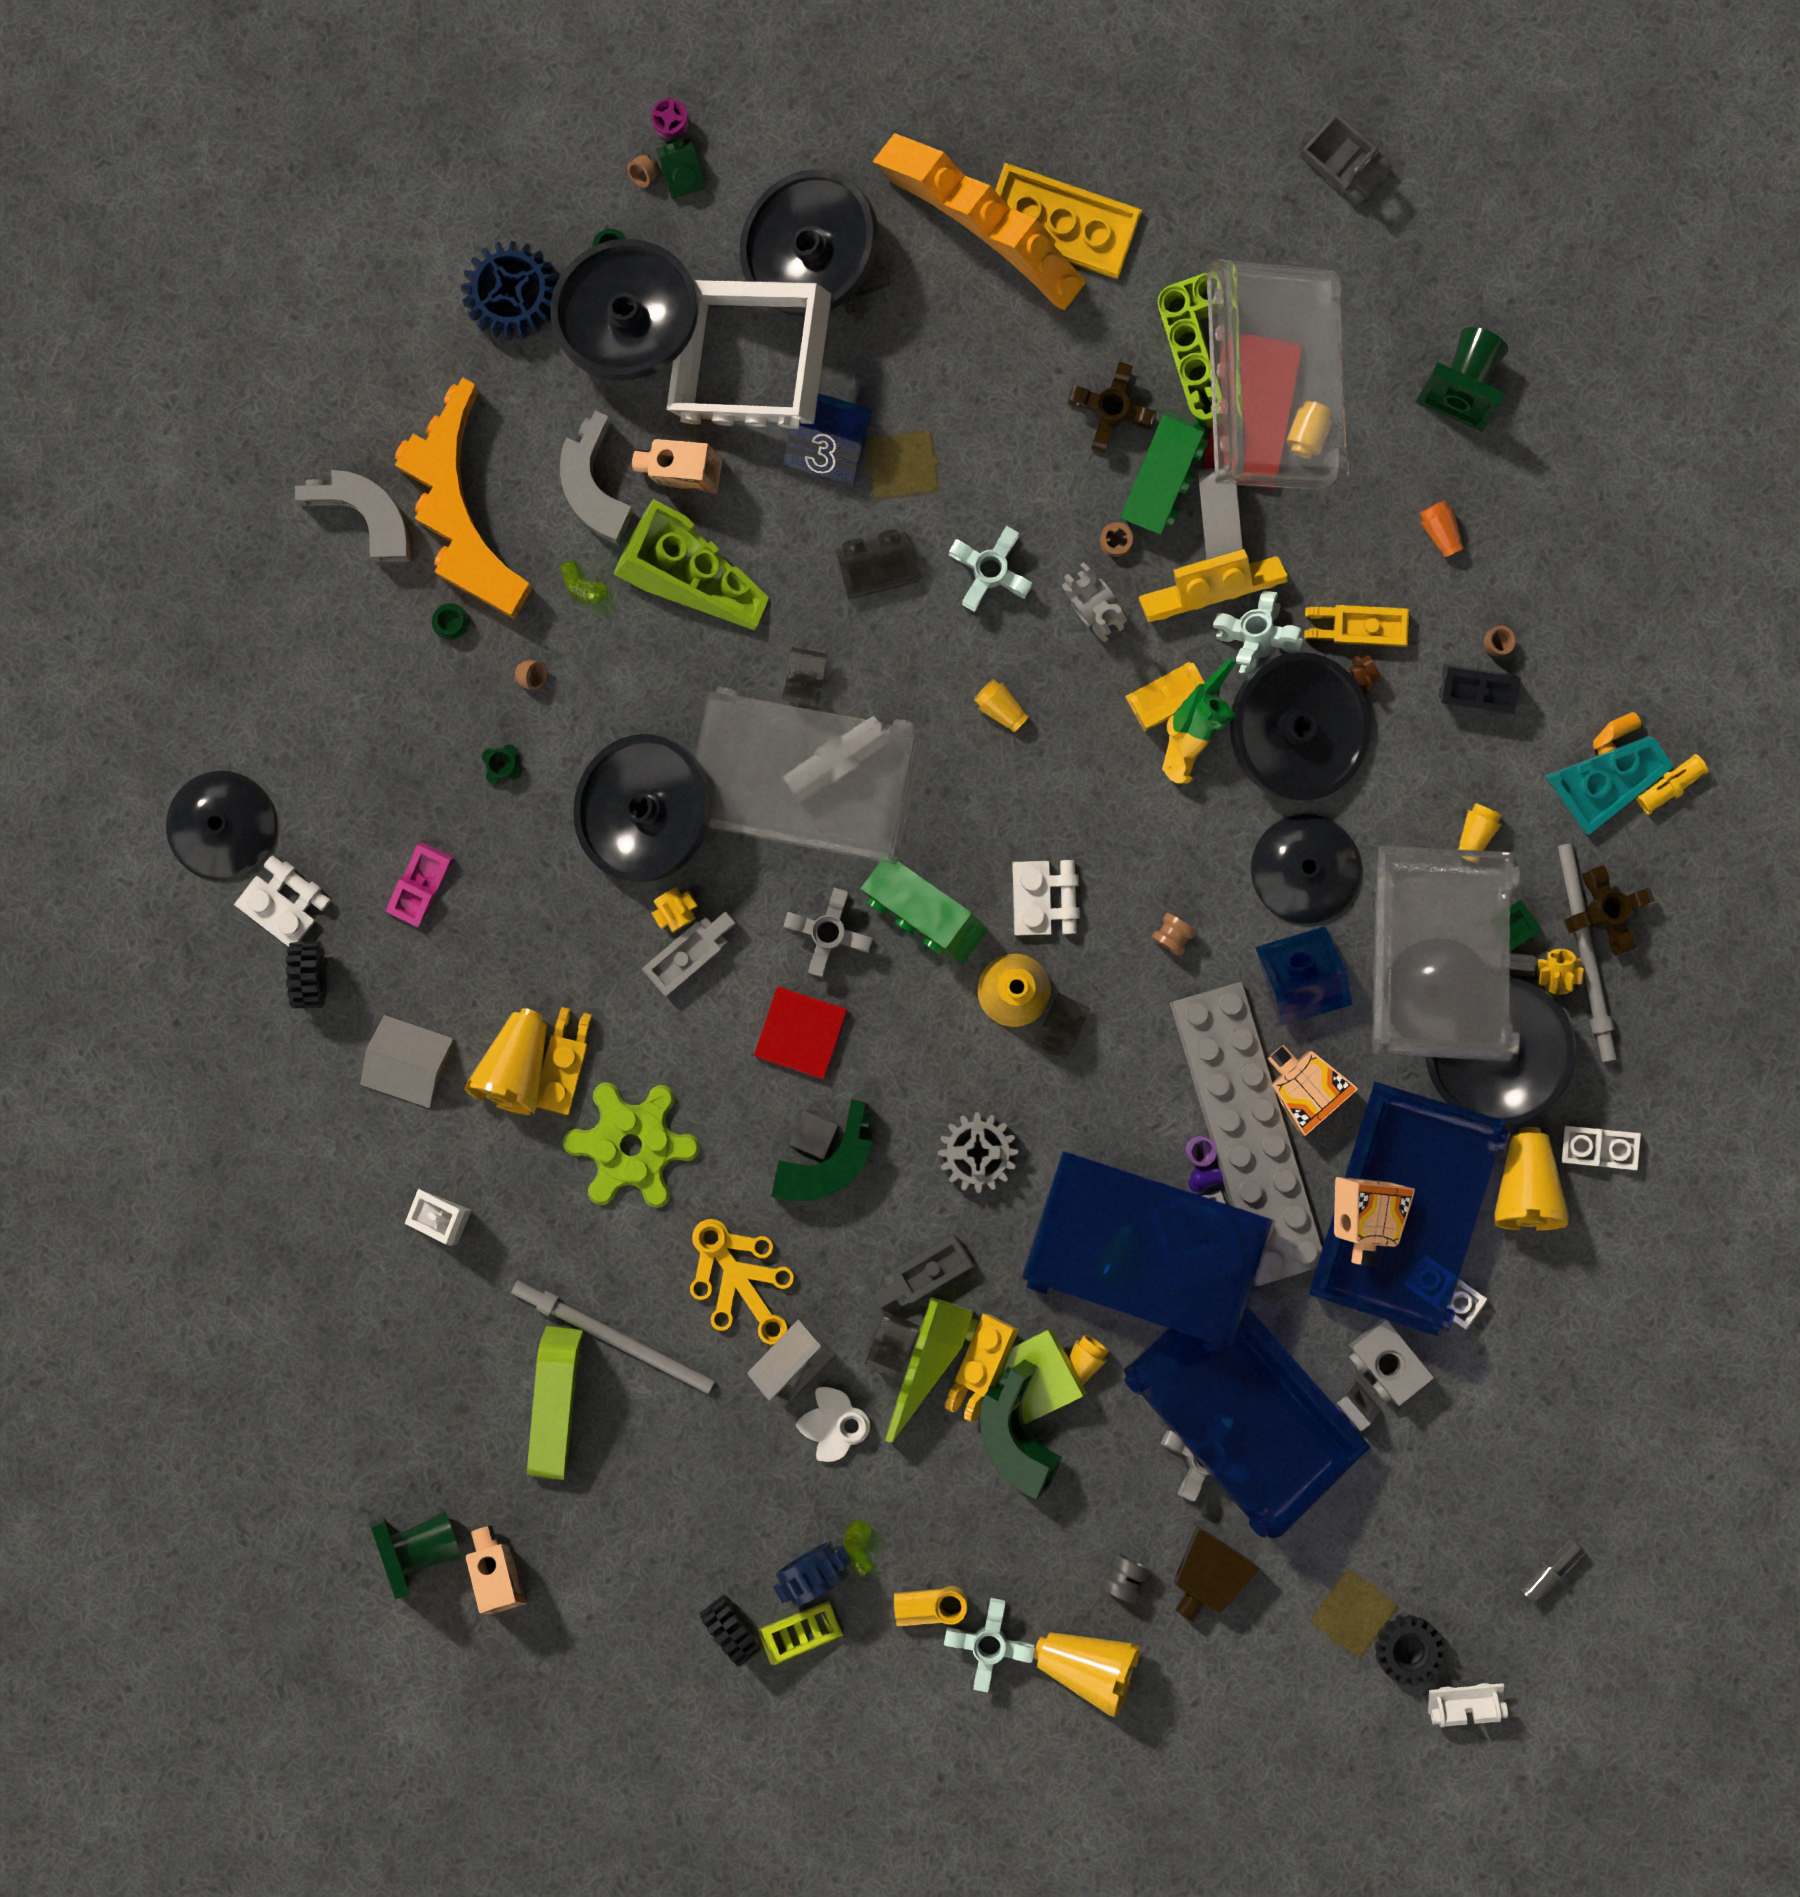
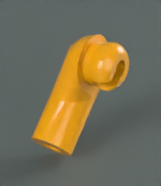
(1615, 730)

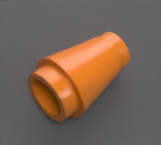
(1442, 527)

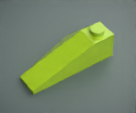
(680, 565)
(936, 1346)

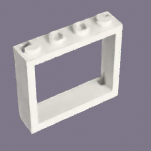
(773, 294)

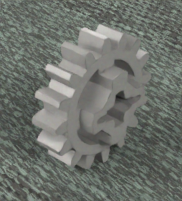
(994, 1152)

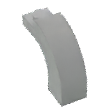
(593, 507)
(387, 527)

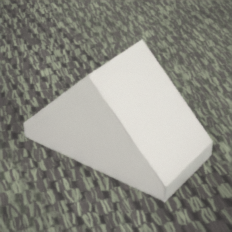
(438, 1217)

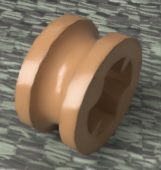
(1114, 528)

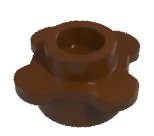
(1365, 672)

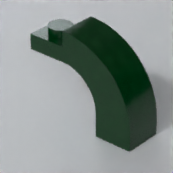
(817, 1181)
(1006, 1439)

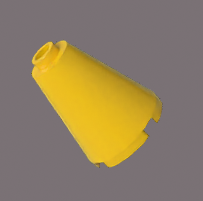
(1012, 1008)
(512, 1065)
(1530, 1185)
(1090, 1667)

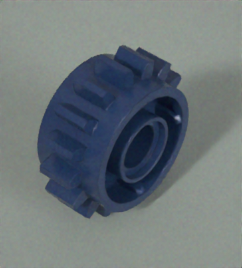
(812, 1574)

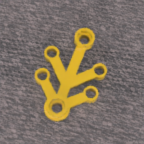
(736, 1275)

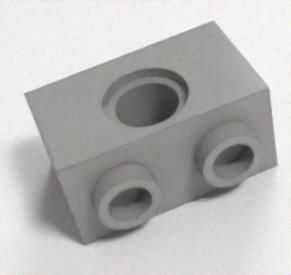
(1409, 1372)

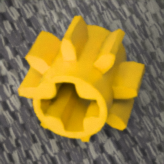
(674, 909)
(1560, 971)

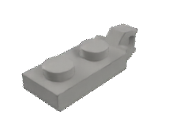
(688, 953)

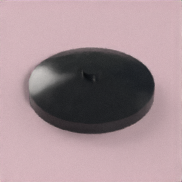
(811, 232)
(624, 309)
(1300, 726)
(642, 808)
(1531, 1079)

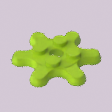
(657, 1149)

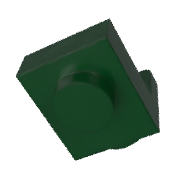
(680, 167)

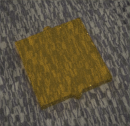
(901, 464)
(1352, 1613)

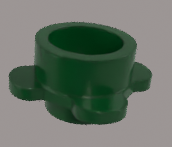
(493, 757)

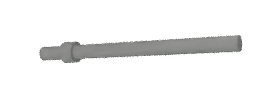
(1601, 1022)
(548, 1304)

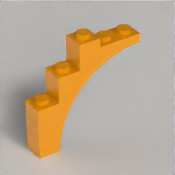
(982, 211)
(444, 511)

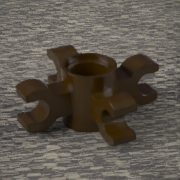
(1130, 413)
(1619, 936)

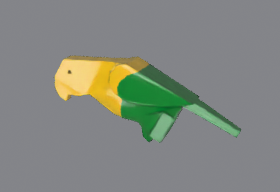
(1195, 723)

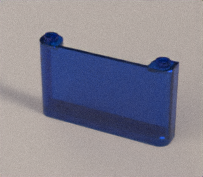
(1448, 1162)
(1148, 1250)
(1249, 1420)

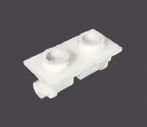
(1450, 1704)

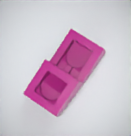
(419, 884)

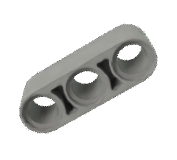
(1219, 515)

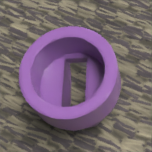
(1207, 1150)

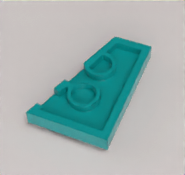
(1609, 781)

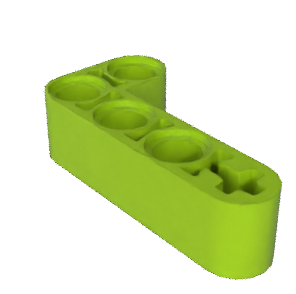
(1195, 354)
(553, 1402)

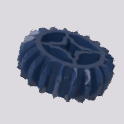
(496, 299)

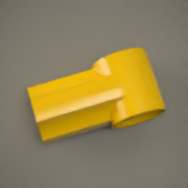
(926, 1607)

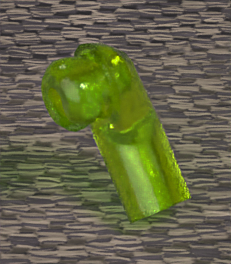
(581, 588)
(855, 1542)

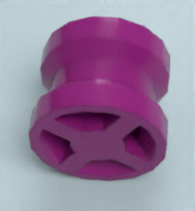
(670, 111)

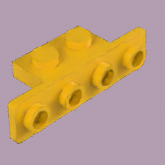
(1211, 583)

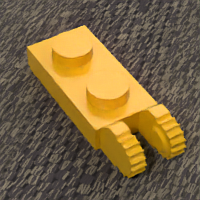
(1361, 625)
(563, 1065)
(981, 1365)

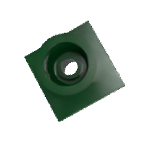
(1464, 388)
(414, 1549)

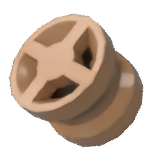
(1174, 934)

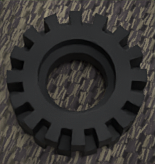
(306, 975)
(731, 1630)
(1431, 1656)

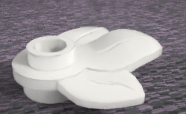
(828, 1421)

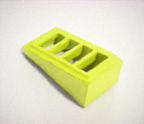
(776, 1657)

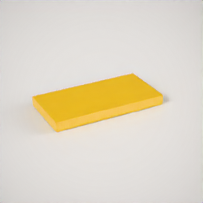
(1086, 226)

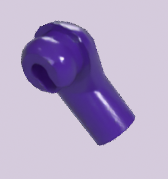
(1205, 1177)

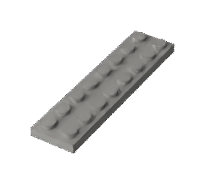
(1247, 1125)

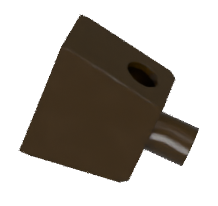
(1210, 1574)

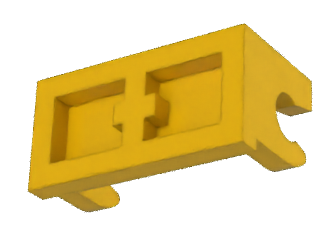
(1164, 696)

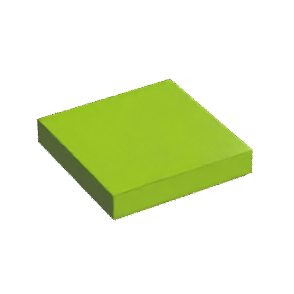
(1054, 1379)

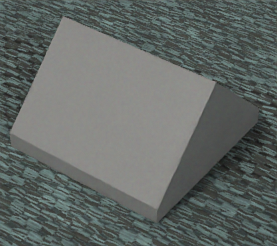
(405, 1061)
(790, 1364)

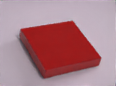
(800, 1032)

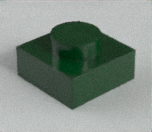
(1522, 925)

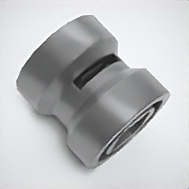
(1125, 1579)

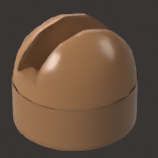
(641, 164)
(1504, 638)
(532, 670)

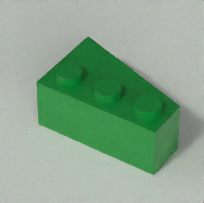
(1165, 472)
(924, 909)

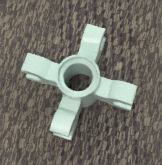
(974, 559)
(1257, 622)
(967, 1640)

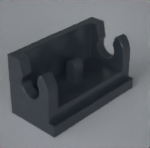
(1479, 689)

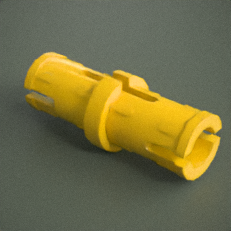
(1672, 784)

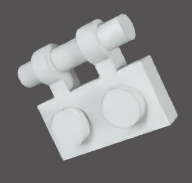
(1032, 897)
(274, 910)

